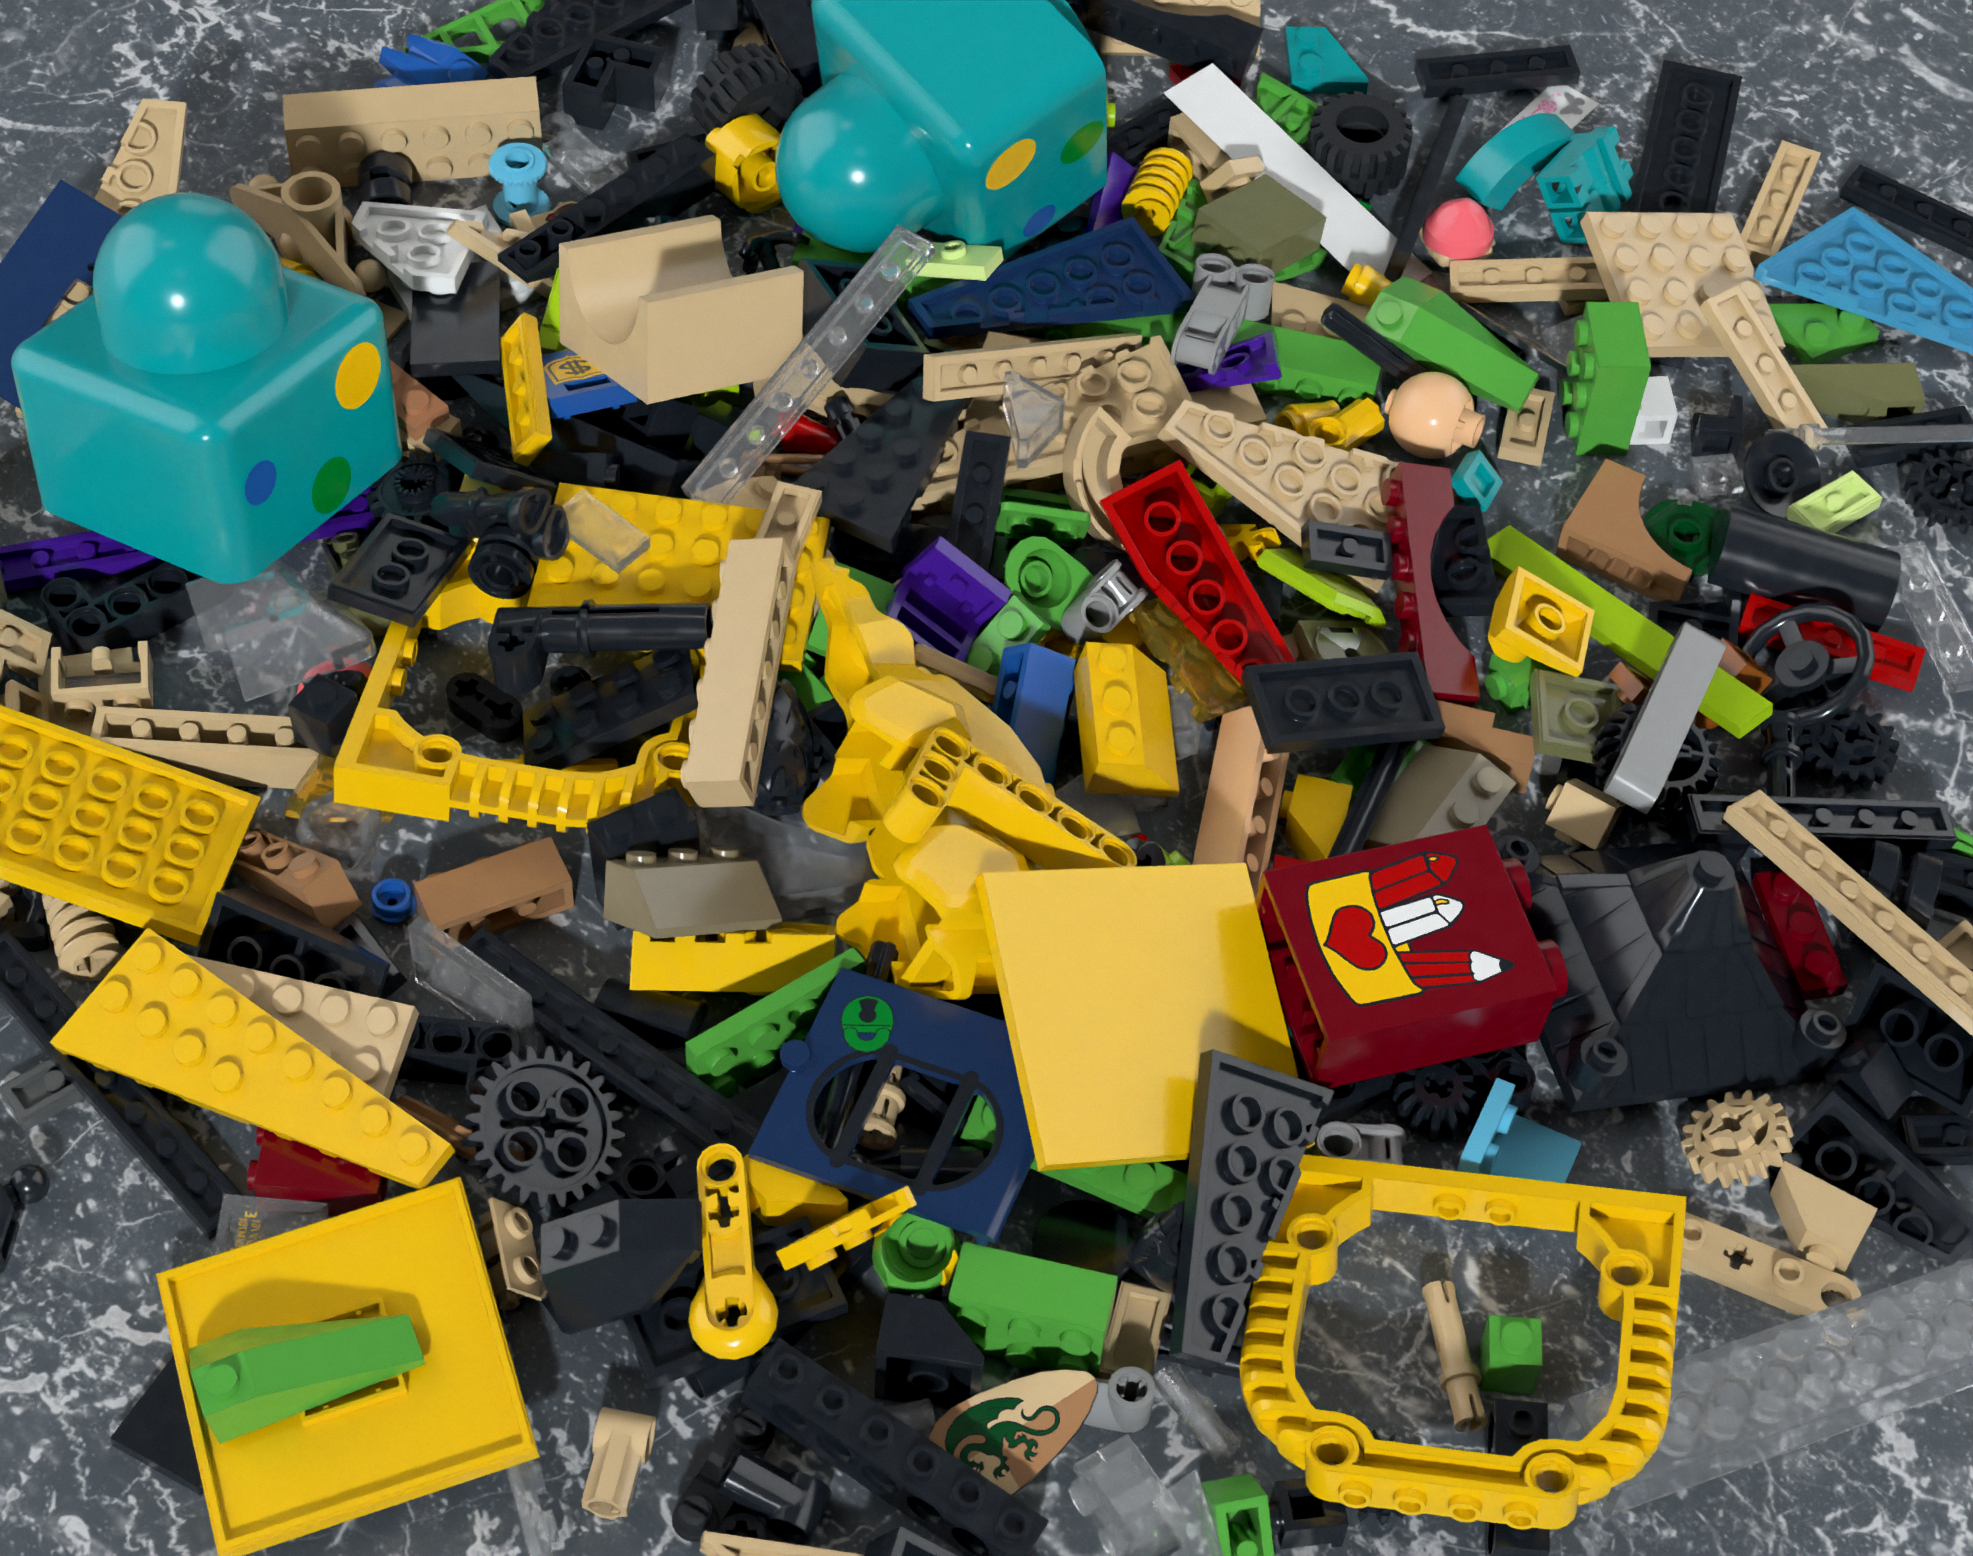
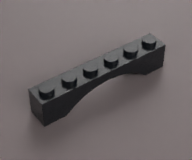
(1176, 37)

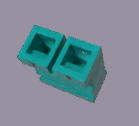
(1588, 179)

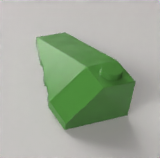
(1450, 341)
(286, 1369)

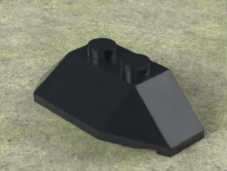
(615, 1259)

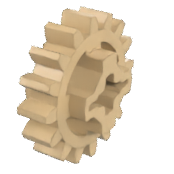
(1737, 1139)

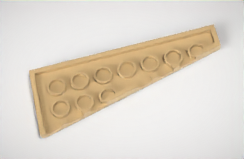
(1134, 389)

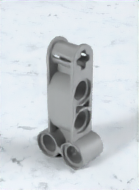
(1221, 304)

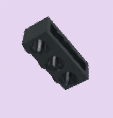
(1507, 1431)

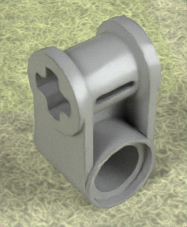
(1106, 599)
(1361, 1142)

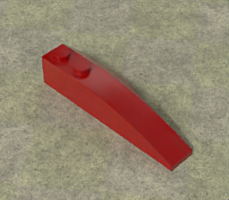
(1194, 568)

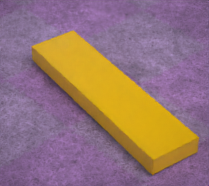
(525, 389)

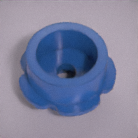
(391, 891)

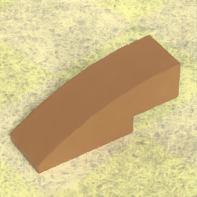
(1474, 732)

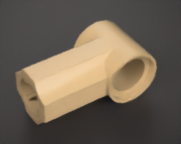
(619, 1448)

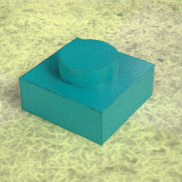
(1476, 480)

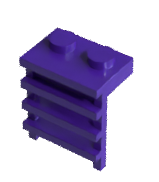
(945, 599)

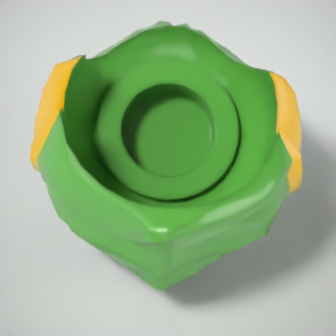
(914, 1254)

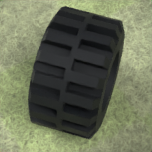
(745, 83)
(1361, 142)

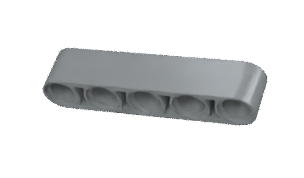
(1665, 718)

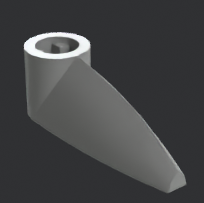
(1115, 1413)

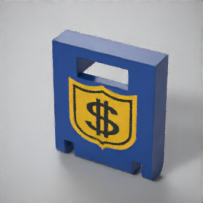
(569, 372)

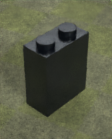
(648, 825)

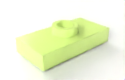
(962, 261)
(1836, 504)

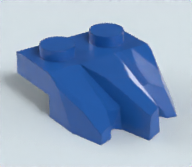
(428, 64)

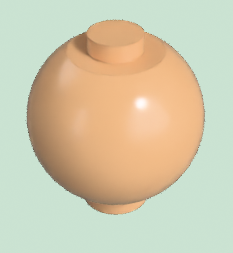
(1433, 416)

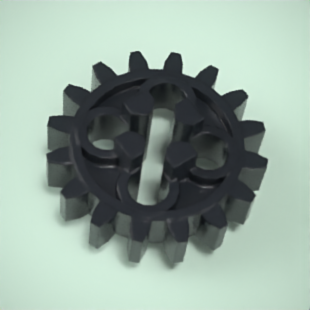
(1939, 478)

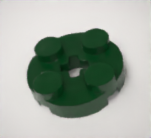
(1697, 520)

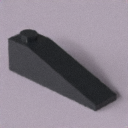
(280, 940)
(1862, 1156)

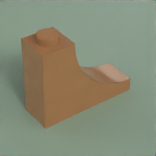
(1611, 539)

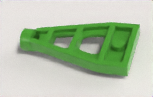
(480, 22)

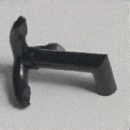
(763, 249)

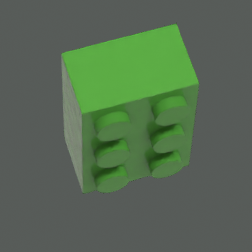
(1605, 378)
(1032, 1309)

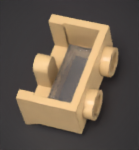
(82, 688)

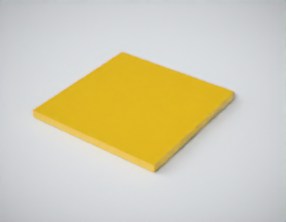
(1118, 992)
(386, 1441)

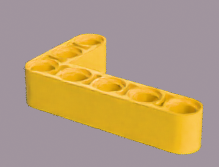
(1001, 802)

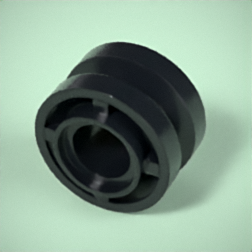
(503, 563)

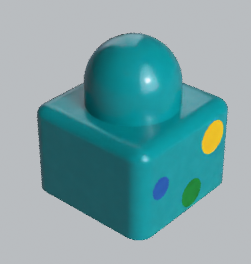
(945, 122)
(206, 393)

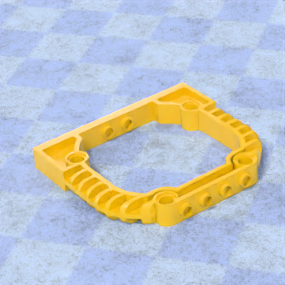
(403, 772)
(1623, 1233)

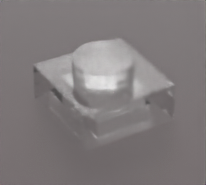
(1715, 477)

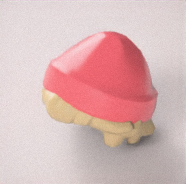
(1458, 232)

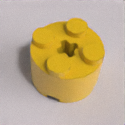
(746, 162)

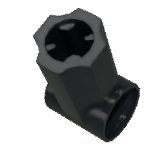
(787, 1500)

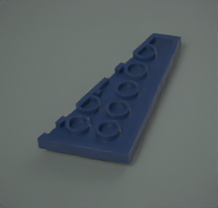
(1081, 280)

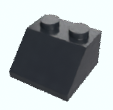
(925, 1354)

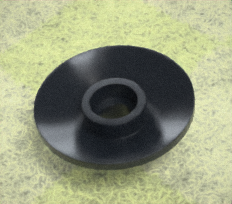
(1791, 463)

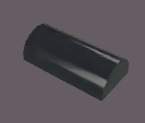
(1801, 564)

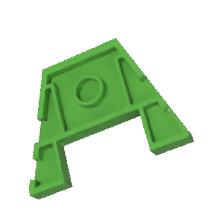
(1182, 253)

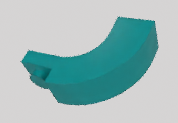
(1513, 157)

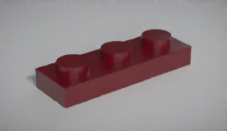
(1799, 935)

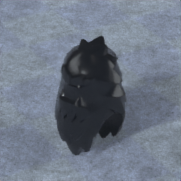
(789, 756)

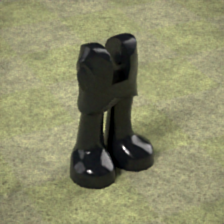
(523, 510)

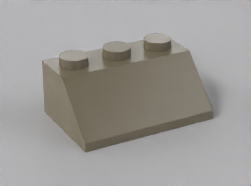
(1439, 795)
(689, 893)

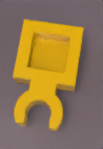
(1248, 540)

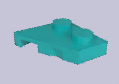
(1320, 64)

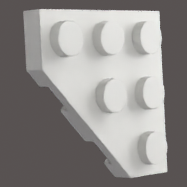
(416, 244)

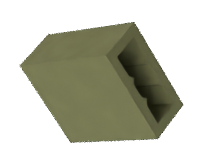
(1259, 226)

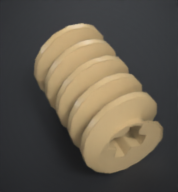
(81, 940)

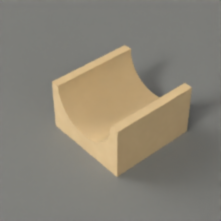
(669, 316)

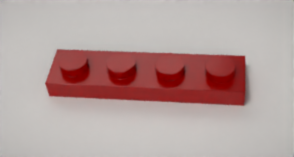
(1895, 660)

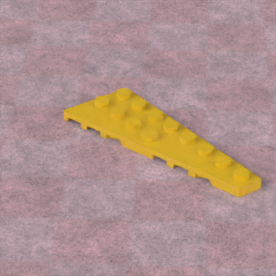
(202, 1040)

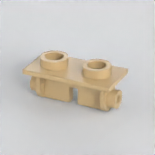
(509, 1237)

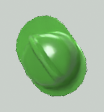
(1045, 578)

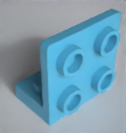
(1514, 1145)

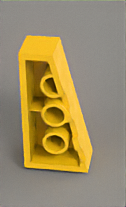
(731, 961)

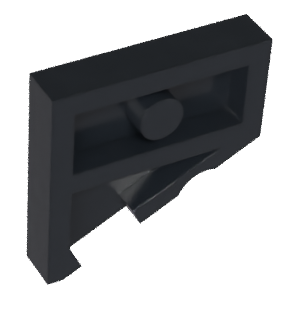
(1714, 618)

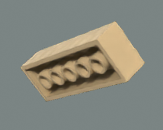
(435, 127)

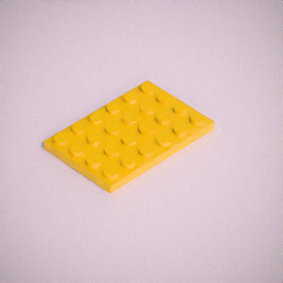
(681, 563)
(115, 828)

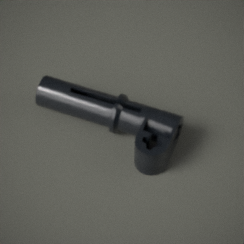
(527, 635)

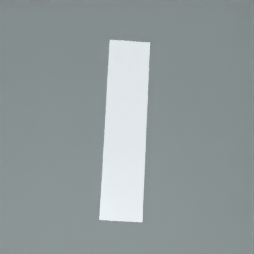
(1247, 131)

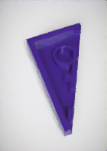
(1244, 363)

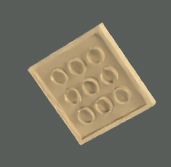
(1670, 270)

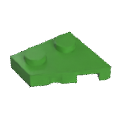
(1285, 107)
(1822, 331)

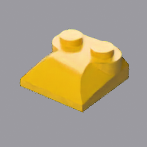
(1540, 623)

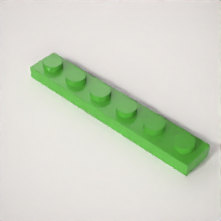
(1136, 1187)

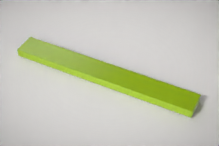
(1628, 631)

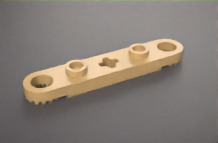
(1764, 1271)

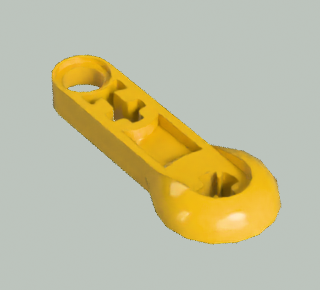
(729, 1267)

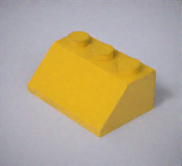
(1124, 722)

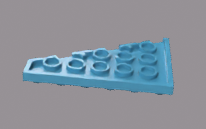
(1877, 276)

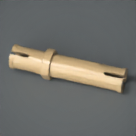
(1458, 1374)

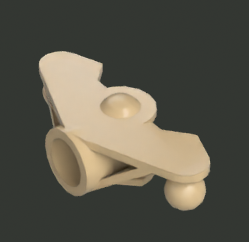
(310, 226)

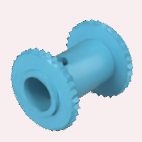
(518, 169)

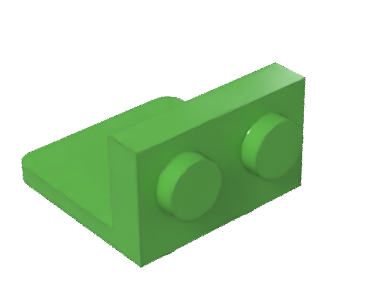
(1041, 515)

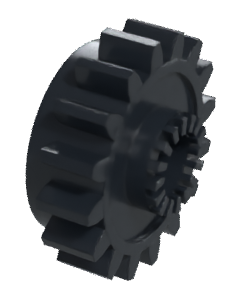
(411, 487)

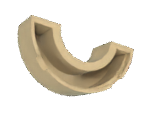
(1093, 472)

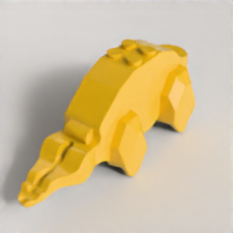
(924, 888)

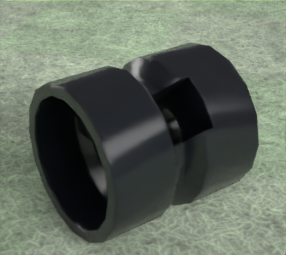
(385, 179)

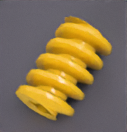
(1157, 189)

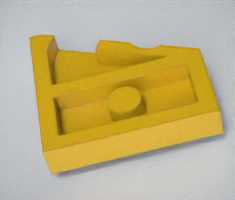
(847, 1230)

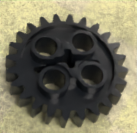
(542, 1085)

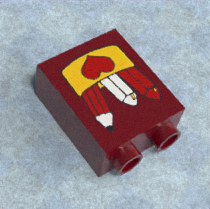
(1407, 956)

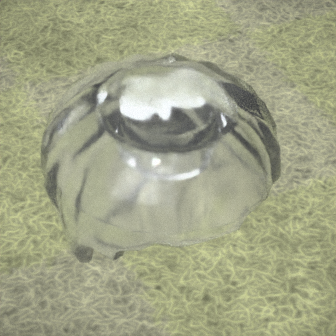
(340, 831)

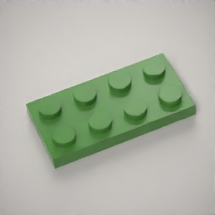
(752, 1039)

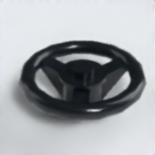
(1805, 668)

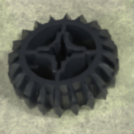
(1694, 764)

